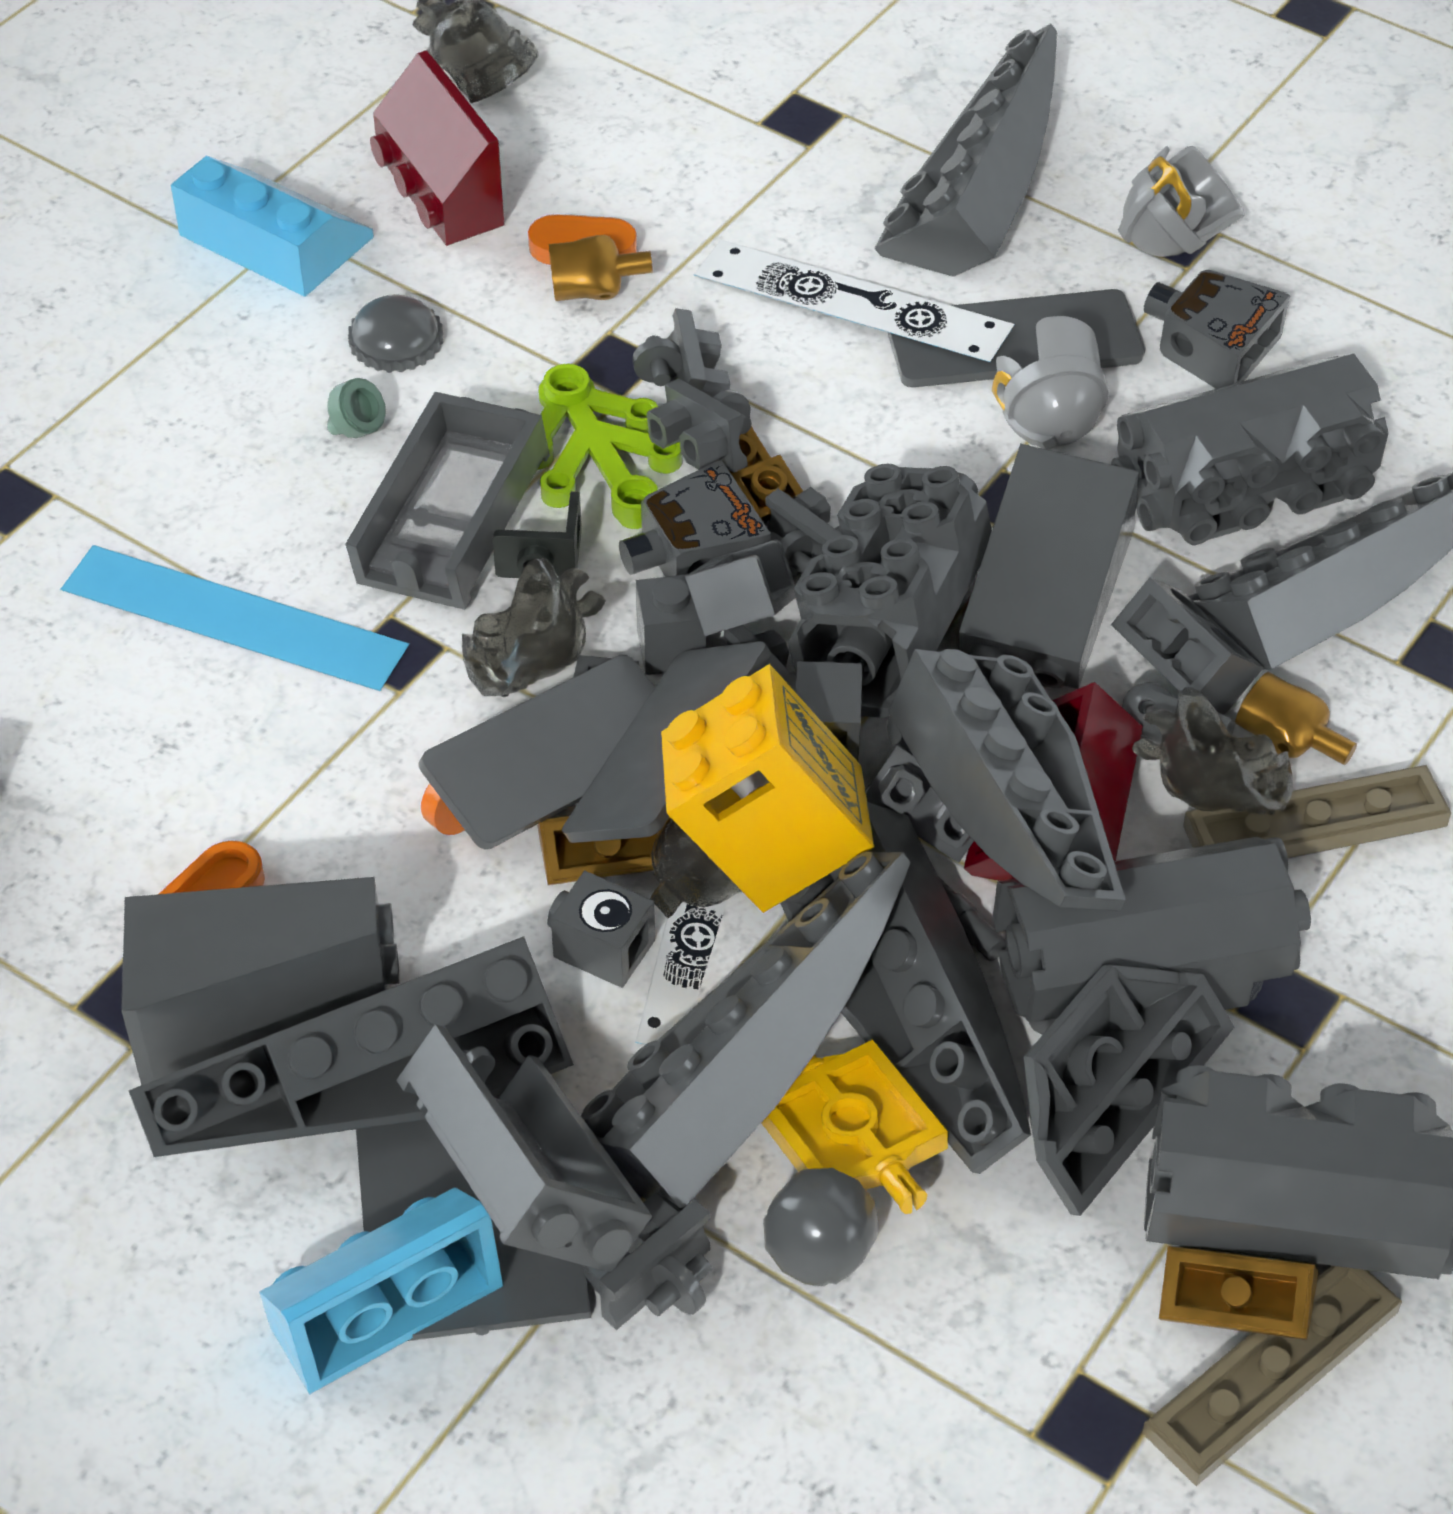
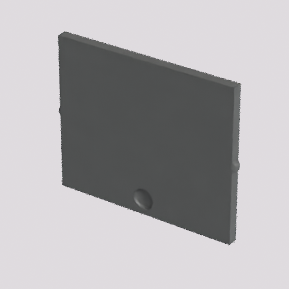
(410, 1164)

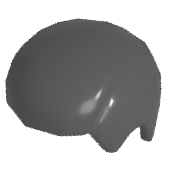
(820, 1226)

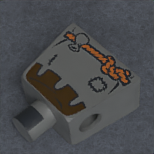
(1218, 325)
(693, 523)

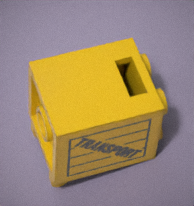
(783, 832)

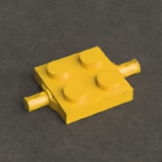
(860, 1120)

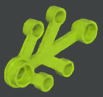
(572, 394)

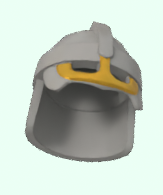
(1177, 205)
(1059, 393)

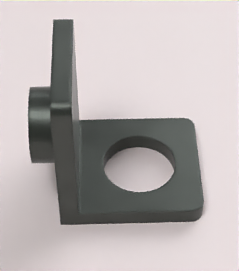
(518, 547)

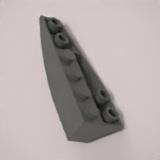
(932, 1006)

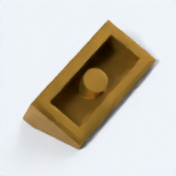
(605, 858)
(1238, 1292)

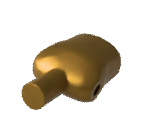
(593, 268)
(1292, 719)

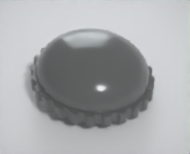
(395, 333)

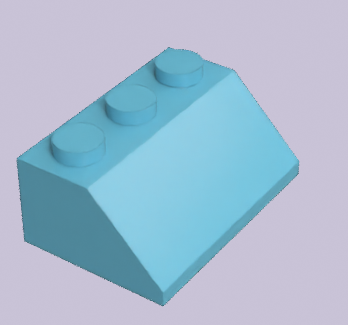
(264, 225)
(383, 1287)

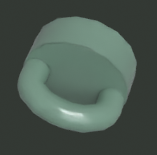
(355, 408)

